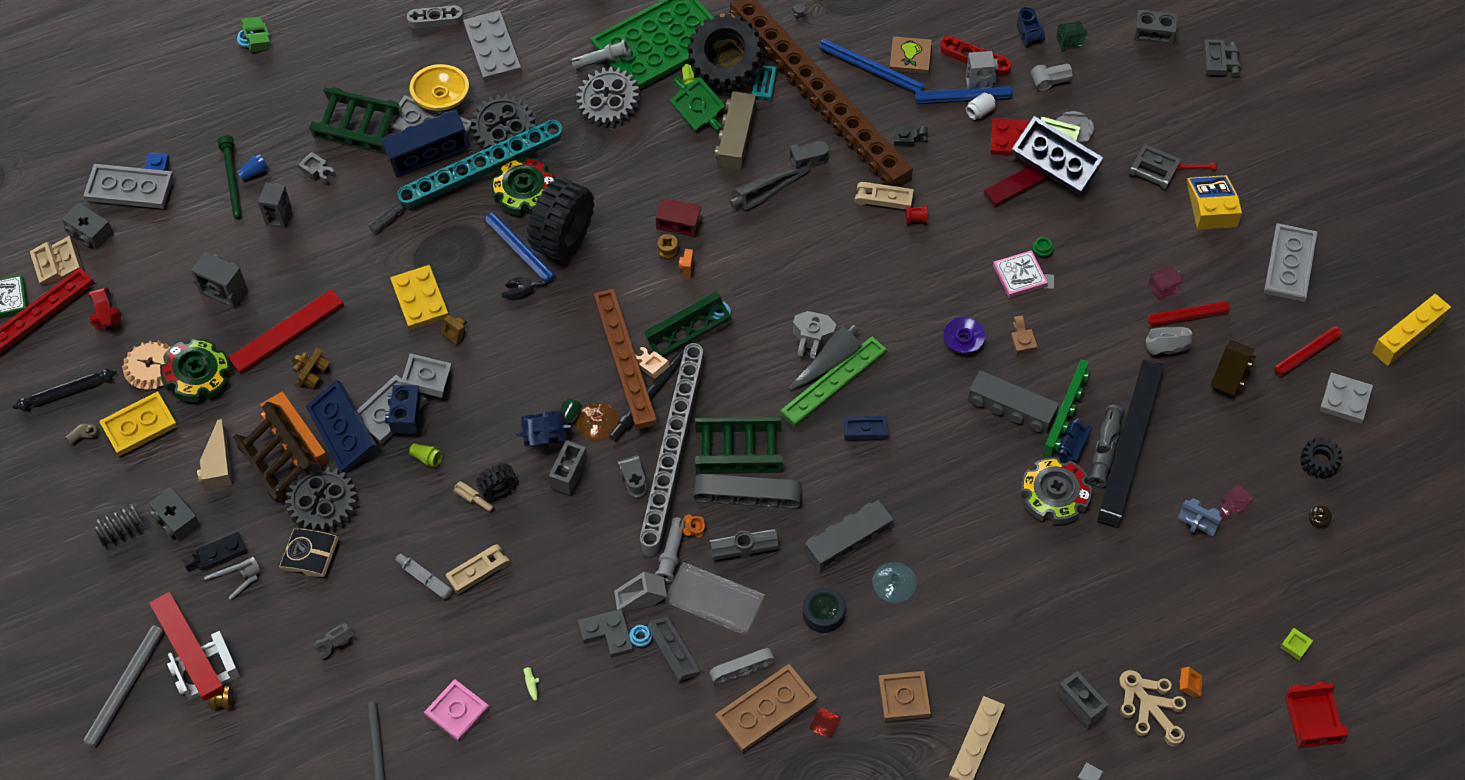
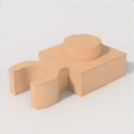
(652, 364)

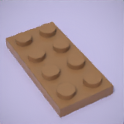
(765, 708)

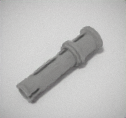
(609, 53)
(669, 558)

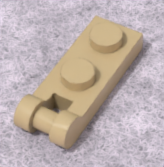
(883, 195)
(477, 569)

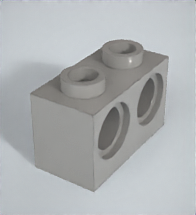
(981, 70)

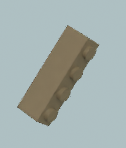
(736, 130)

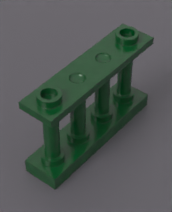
(359, 137)
(738, 463)

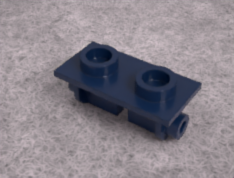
(1073, 445)

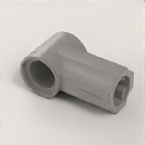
(1046, 77)

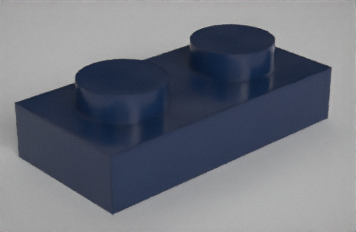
(865, 427)

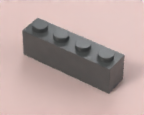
(1013, 402)
(848, 536)

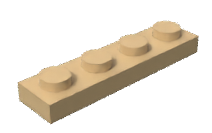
(977, 740)

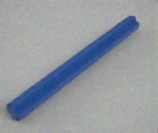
(871, 66)

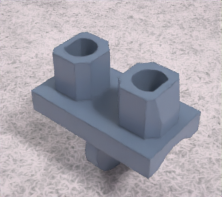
(1200, 518)

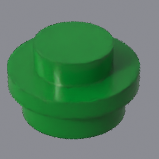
(1042, 247)

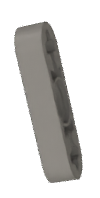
(441, 21)
(742, 666)

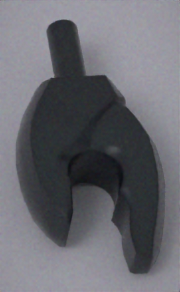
(523, 285)

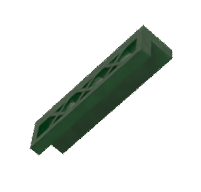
(685, 321)

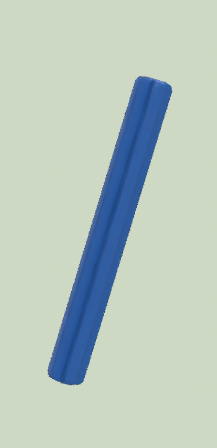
(961, 94)
(520, 247)

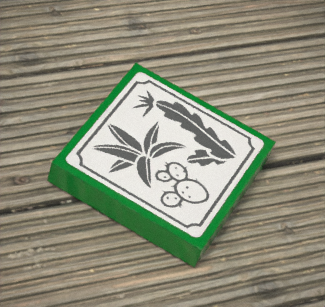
(12, 296)

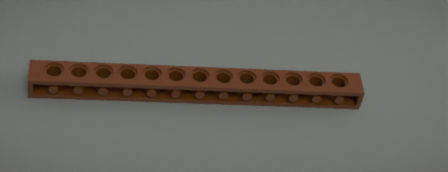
(825, 96)

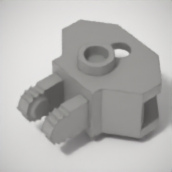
(812, 333)

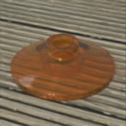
(597, 429)

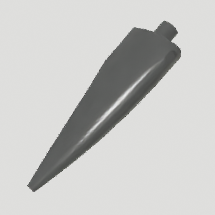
(761, 189)
(835, 351)

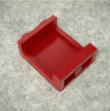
(1314, 715)

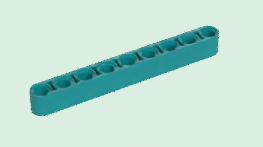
(475, 172)

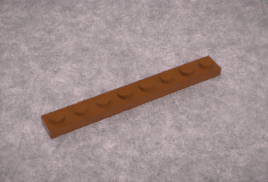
(625, 359)

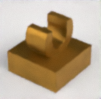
(453, 328)

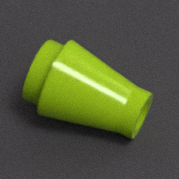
(428, 455)

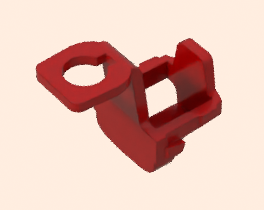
(104, 315)

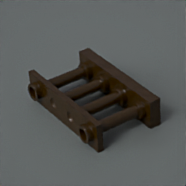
(295, 446)

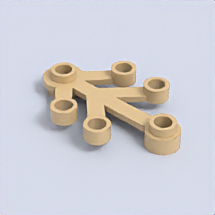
(1151, 704)

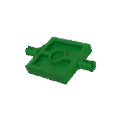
(697, 103)

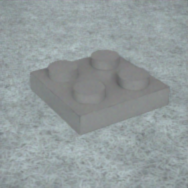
(427, 373)
(1346, 398)

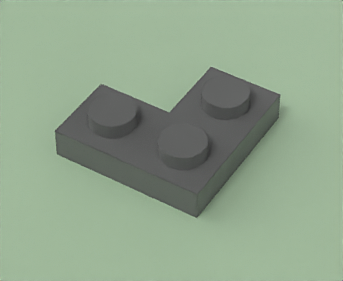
(608, 626)

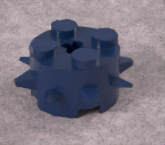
(543, 428)

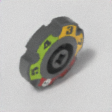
(1055, 490)

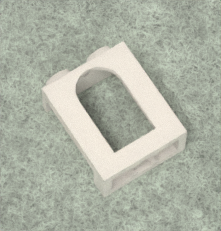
(211, 649)

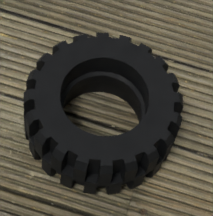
(717, 30)
(560, 219)

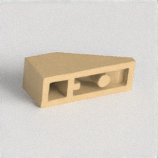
(215, 461)

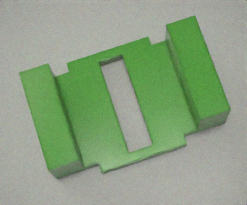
(257, 41)

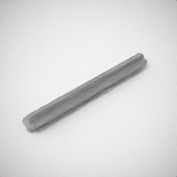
(123, 686)

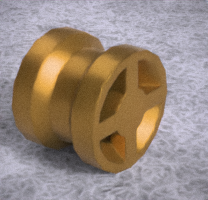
(667, 252)
(222, 699)

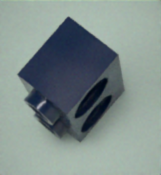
(408, 408)

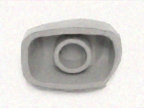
(1169, 340)

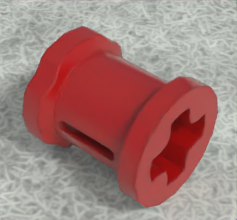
(916, 214)

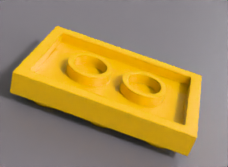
(419, 297)
(138, 423)

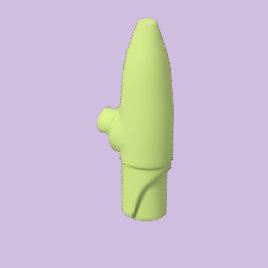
(531, 683)

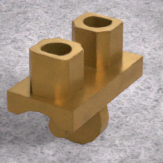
(306, 376)

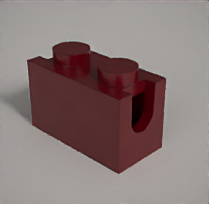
(678, 217)

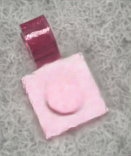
(1235, 500)

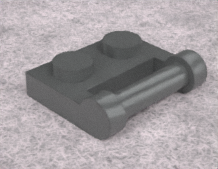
(1156, 161)

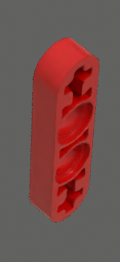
(952, 52)

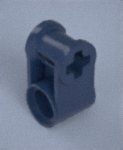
(1029, 26)

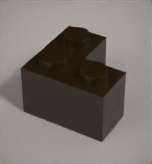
(1232, 366)

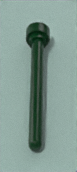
(226, 145)

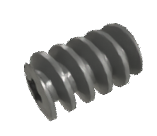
(118, 524)

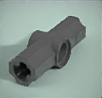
(731, 547)

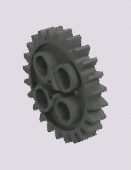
(495, 110)
(321, 499)

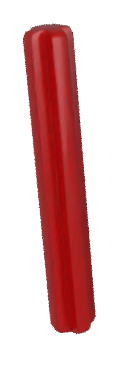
(1188, 313)
(1308, 351)

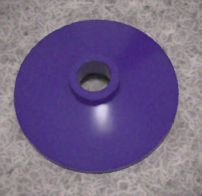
(964, 328)

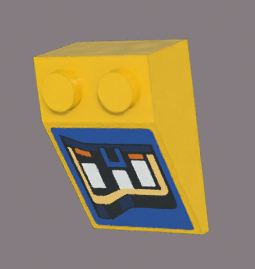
(1214, 202)

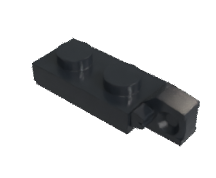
(216, 553)

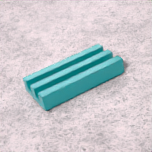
(761, 95)

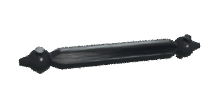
(64, 389)

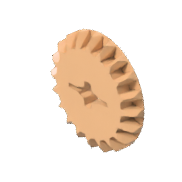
(135, 365)

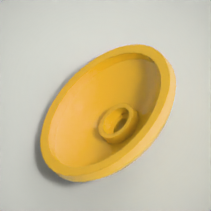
(439, 87)

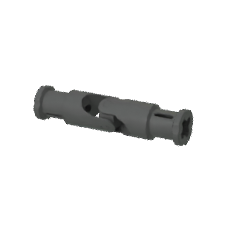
(1109, 435)

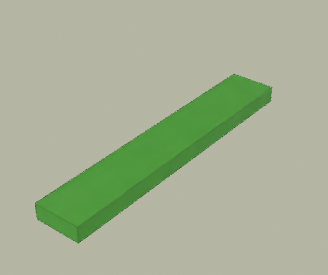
(833, 382)

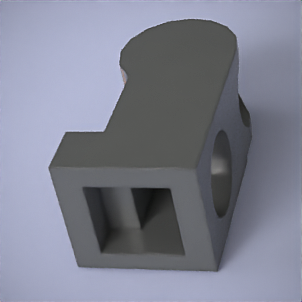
(809, 155)

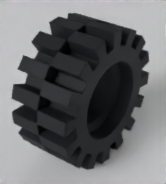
(1324, 447)
(497, 482)

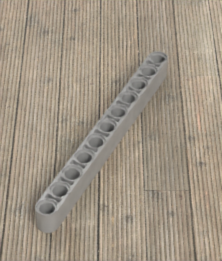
(671, 456)

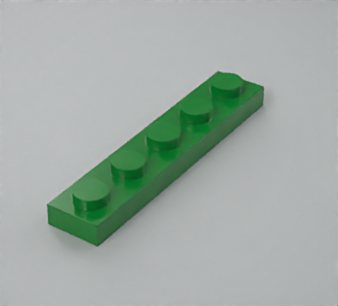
(1067, 408)

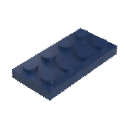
(341, 426)

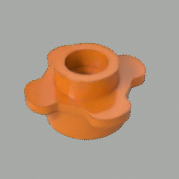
(699, 524)

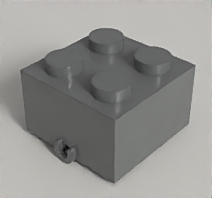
(219, 279)

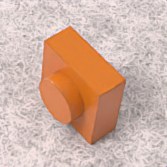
(686, 263)
(1191, 682)

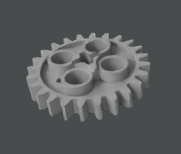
(608, 96)

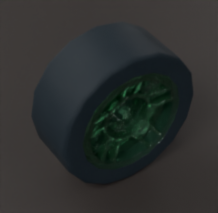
(814, 604)

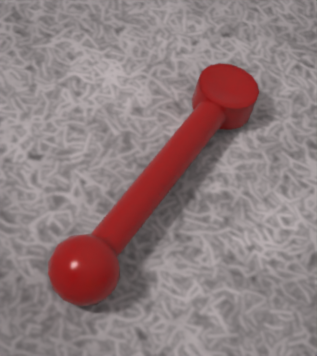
(1213, 166)

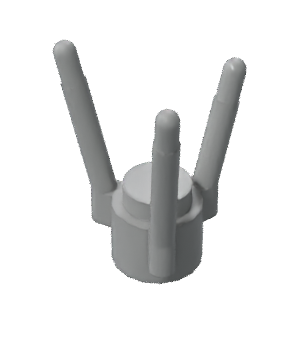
(247, 568)

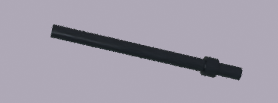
(626, 420)

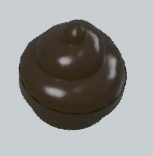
(1320, 516)

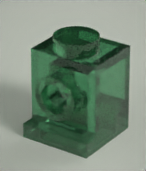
(1071, 35)

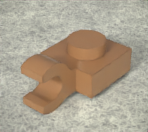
(1022, 339)

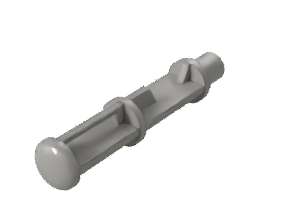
(424, 576)

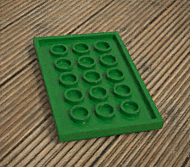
(656, 39)

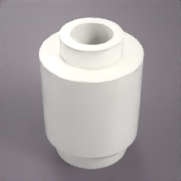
(980, 106)

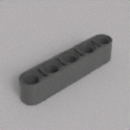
(747, 491)

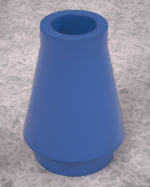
(253, 167)

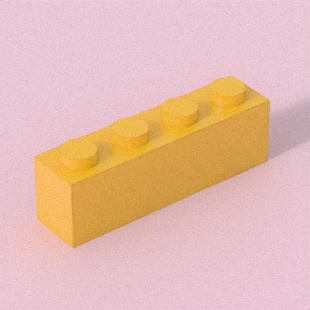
(1411, 329)

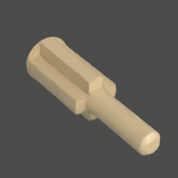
(471, 495)

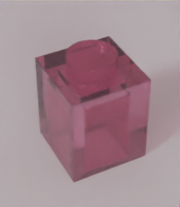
(1165, 282)

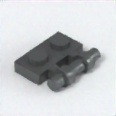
(1215, 57)

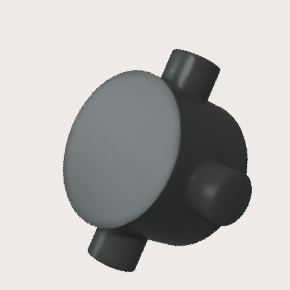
(799, 10)

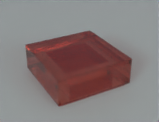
(825, 722)

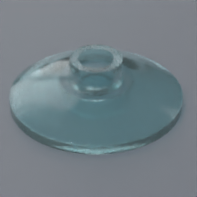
(891, 590)

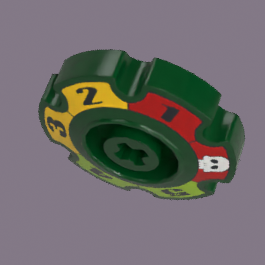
(520, 184)
(194, 370)

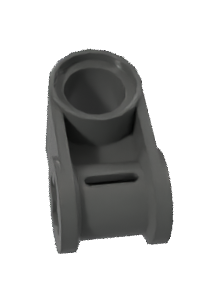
(633, 476)

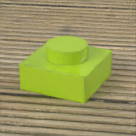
(1296, 644)

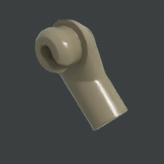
(82, 431)

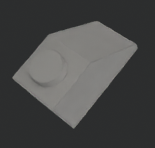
(641, 592)

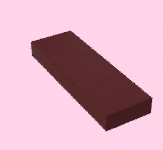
(1014, 185)

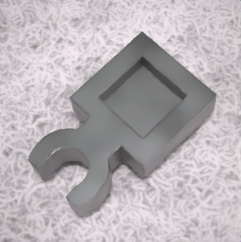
(316, 166)

